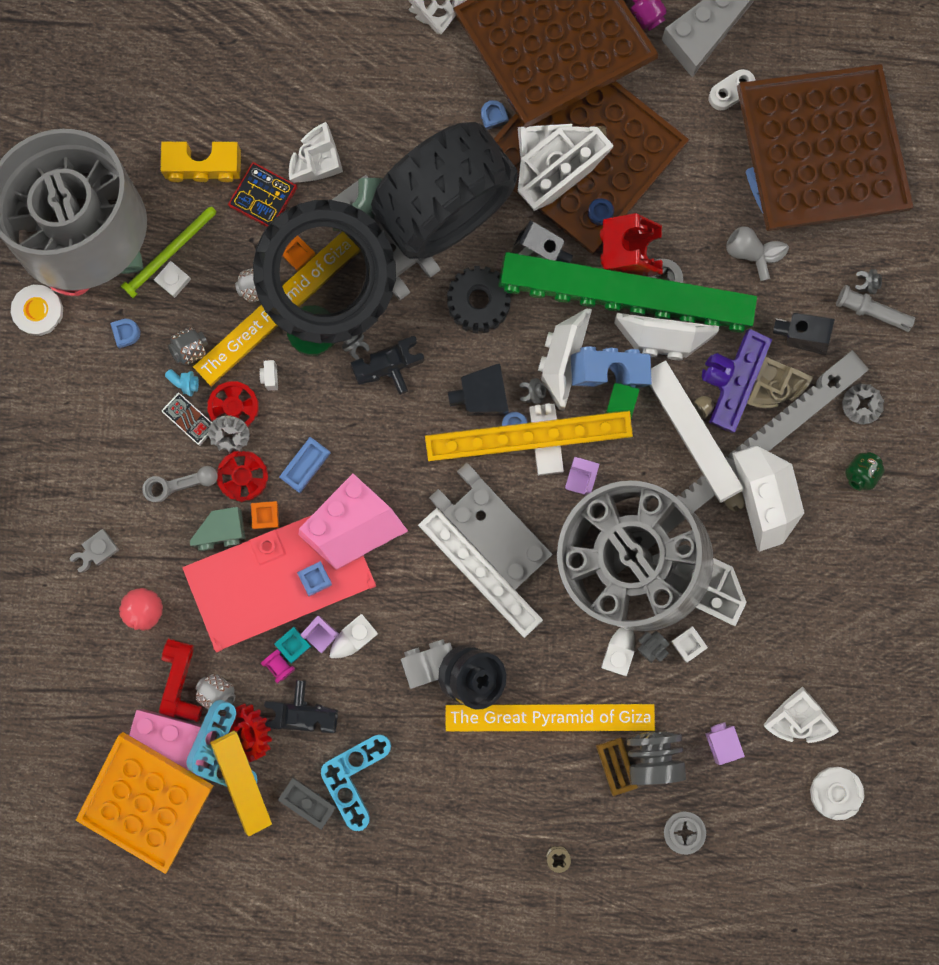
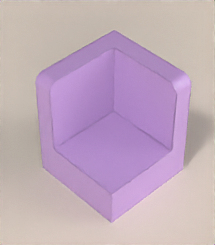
(582, 476)
(320, 634)

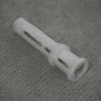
(864, 305)

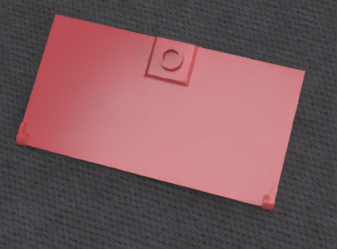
(259, 586)

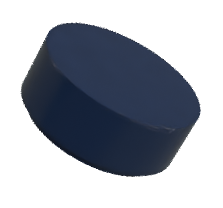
(600, 210)

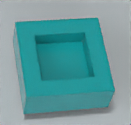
(292, 645)

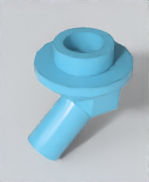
(187, 381)

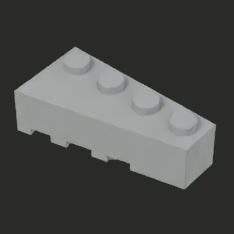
(701, 30)

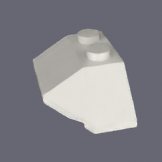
(560, 163)
(664, 336)
(557, 365)
(769, 495)
(724, 595)

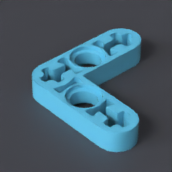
(204, 752)
(346, 771)

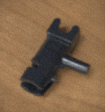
(388, 362)
(300, 715)

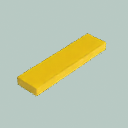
(241, 783)

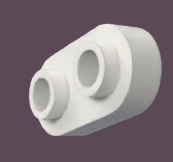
(728, 86)

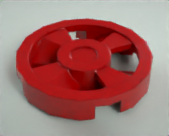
(233, 405)
(242, 476)

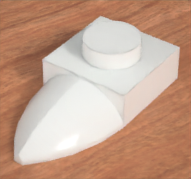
(353, 638)
(619, 652)

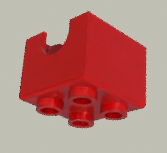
(626, 245)

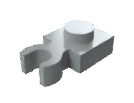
(97, 549)

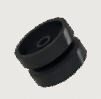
(472, 677)

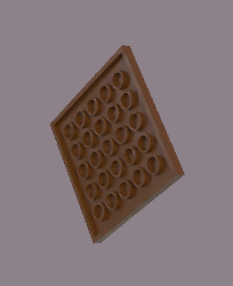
(554, 49)
(824, 147)
(640, 154)

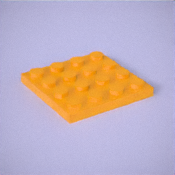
(144, 802)

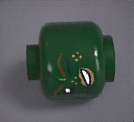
(865, 471)

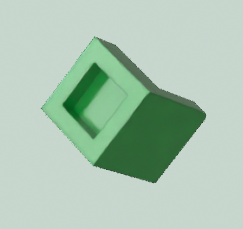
(622, 399)

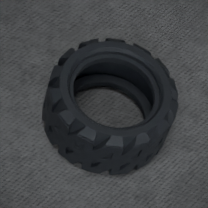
(443, 190)
(378, 281)

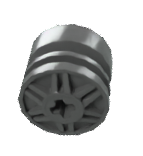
(656, 758)

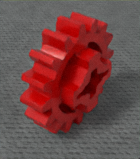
(251, 731)

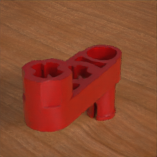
(180, 657)

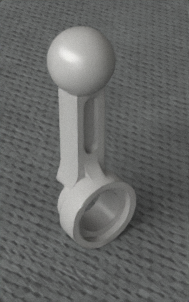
(206, 476)

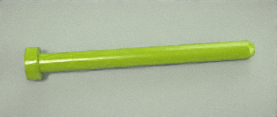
(168, 252)

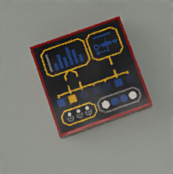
(262, 195)

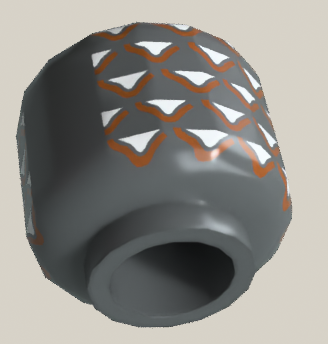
(187, 346)

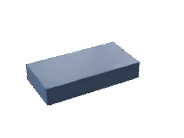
(305, 464)

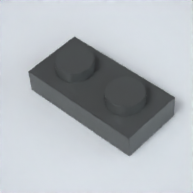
(307, 803)

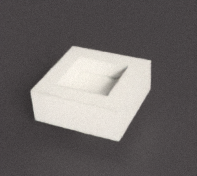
(172, 279)
(269, 375)
(689, 644)

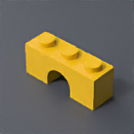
(222, 163)

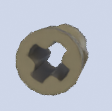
(559, 868)

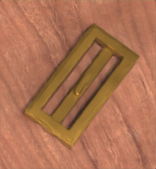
(609, 744)

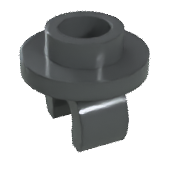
(872, 283)
(352, 344)
(537, 391)

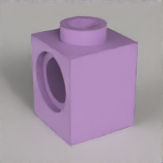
(724, 743)

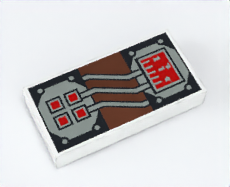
(188, 418)

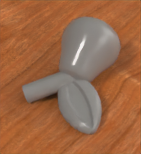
(746, 245)

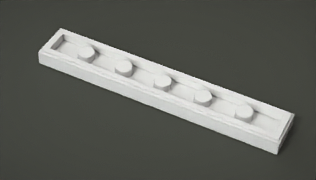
(694, 433)
(480, 572)

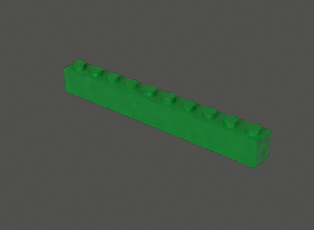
(626, 291)

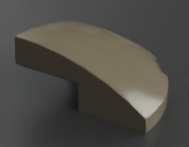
(777, 384)

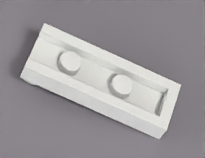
(547, 458)

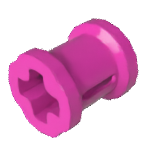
(277, 666)

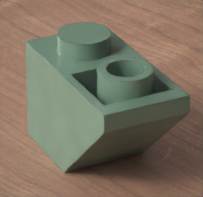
(218, 528)

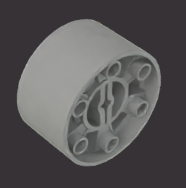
(85, 243)
(618, 534)

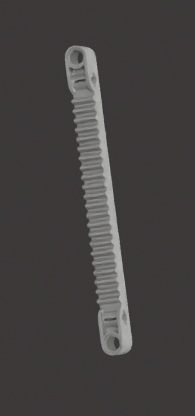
(842, 373)

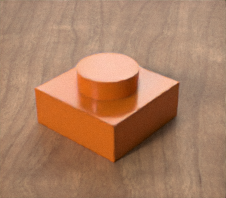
(298, 253)
(265, 515)

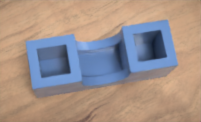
(629, 367)

